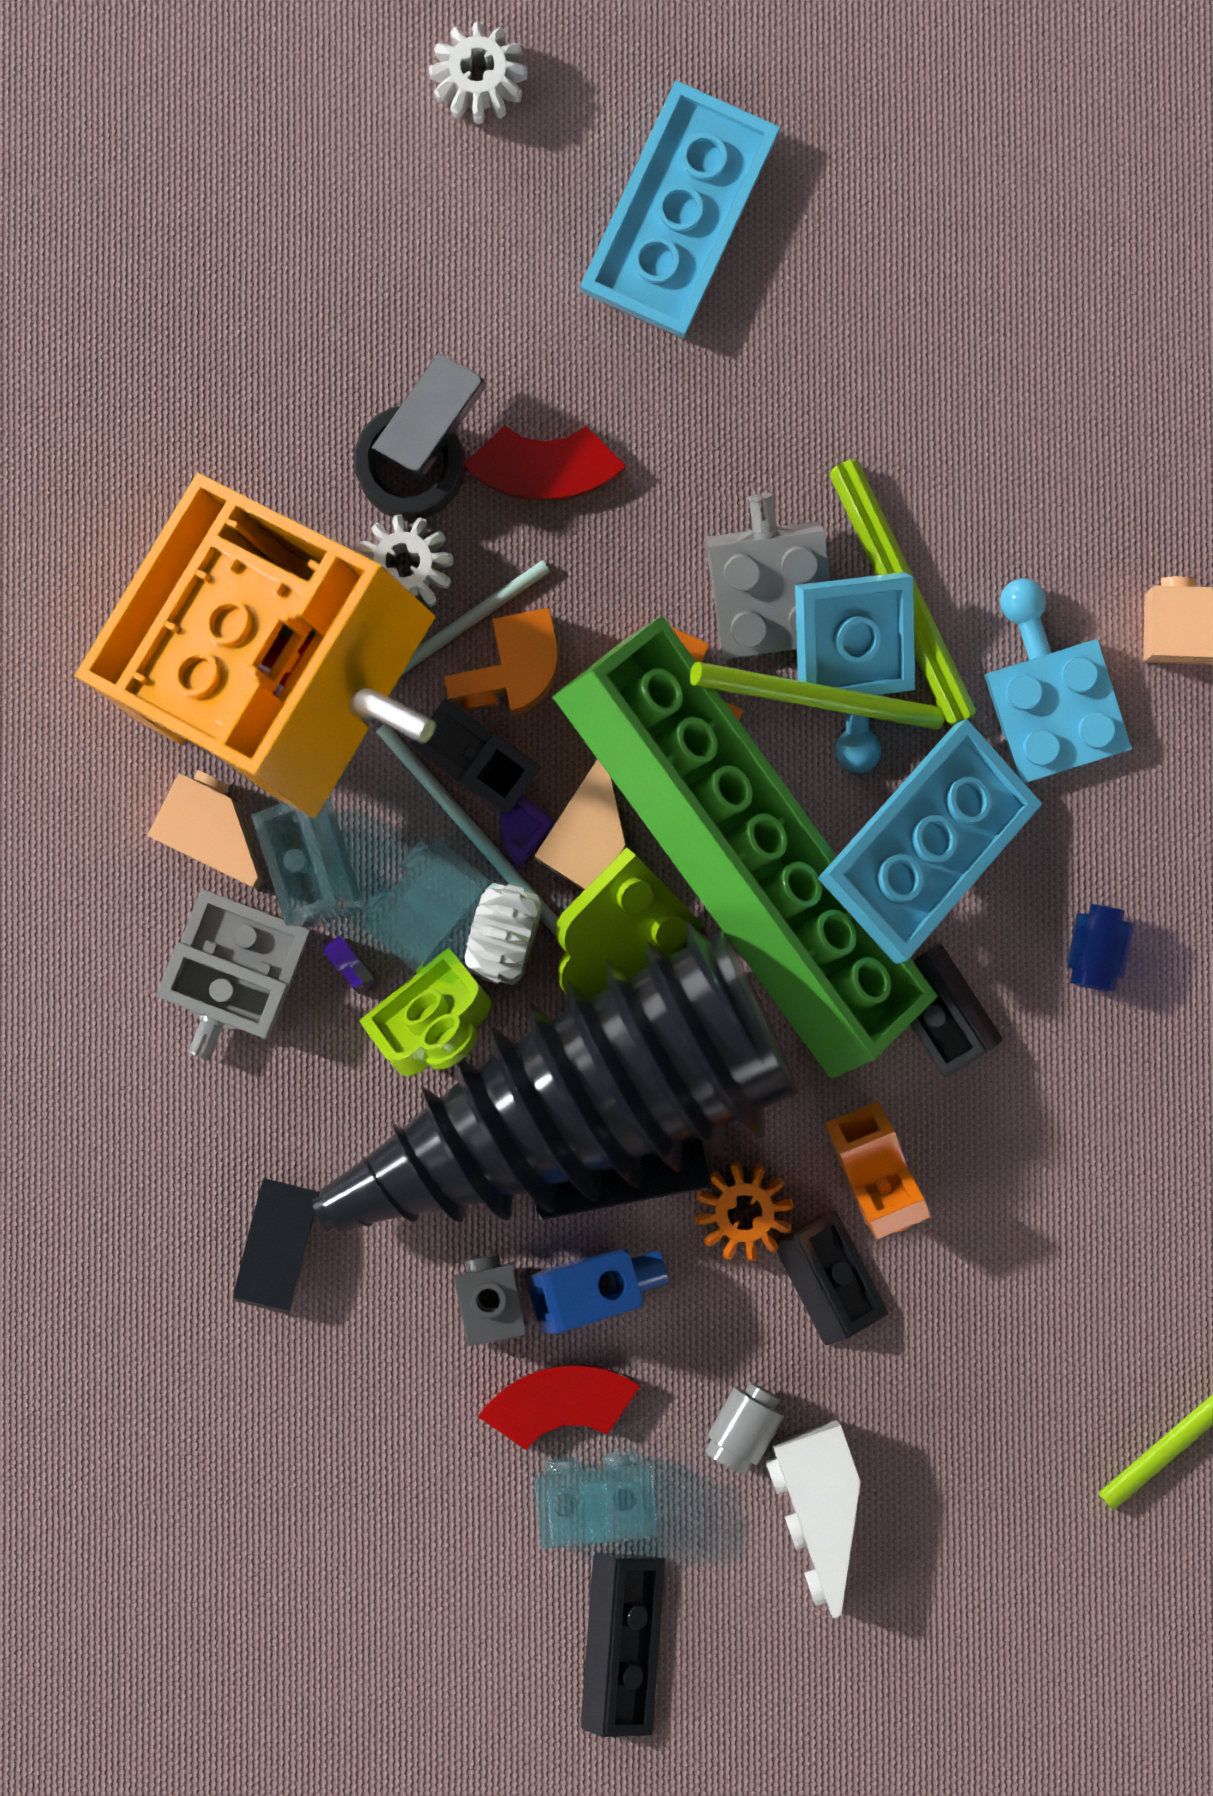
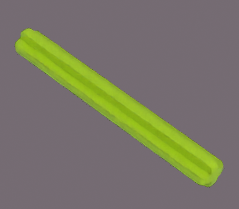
(888, 559)

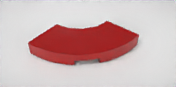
(544, 469)
(559, 1398)

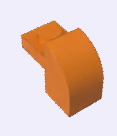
(526, 669)
(877, 1171)

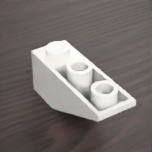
(824, 1495)

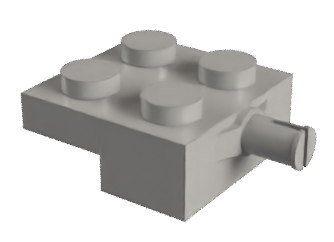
(756, 580)
(232, 969)

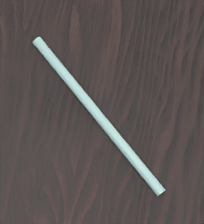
(477, 613)
(462, 819)

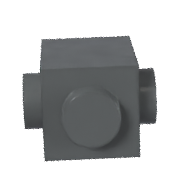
(486, 1323)

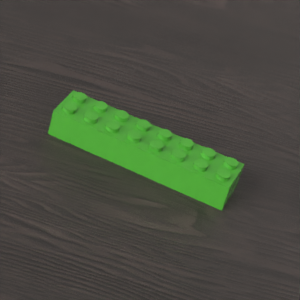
(742, 846)

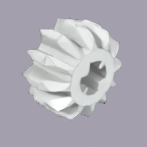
(458, 65)
(419, 551)
(503, 933)

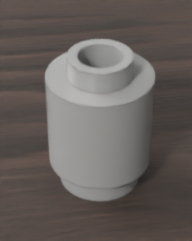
(744, 1427)

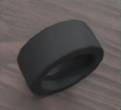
(408, 506)

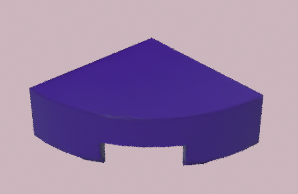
(524, 829)
(350, 965)

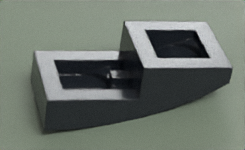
(275, 1246)

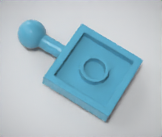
(858, 640)
(1057, 704)

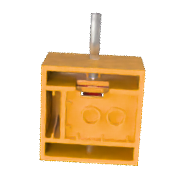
(202, 649)

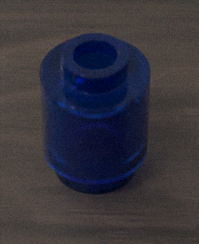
(1099, 948)

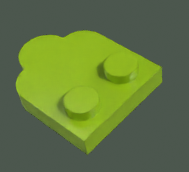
(613, 924)
(429, 1017)

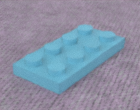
(679, 209)
(930, 841)

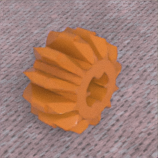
(759, 1222)

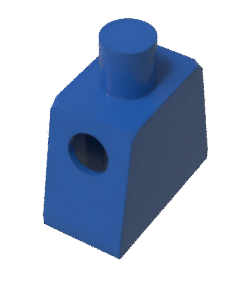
(570, 1295)

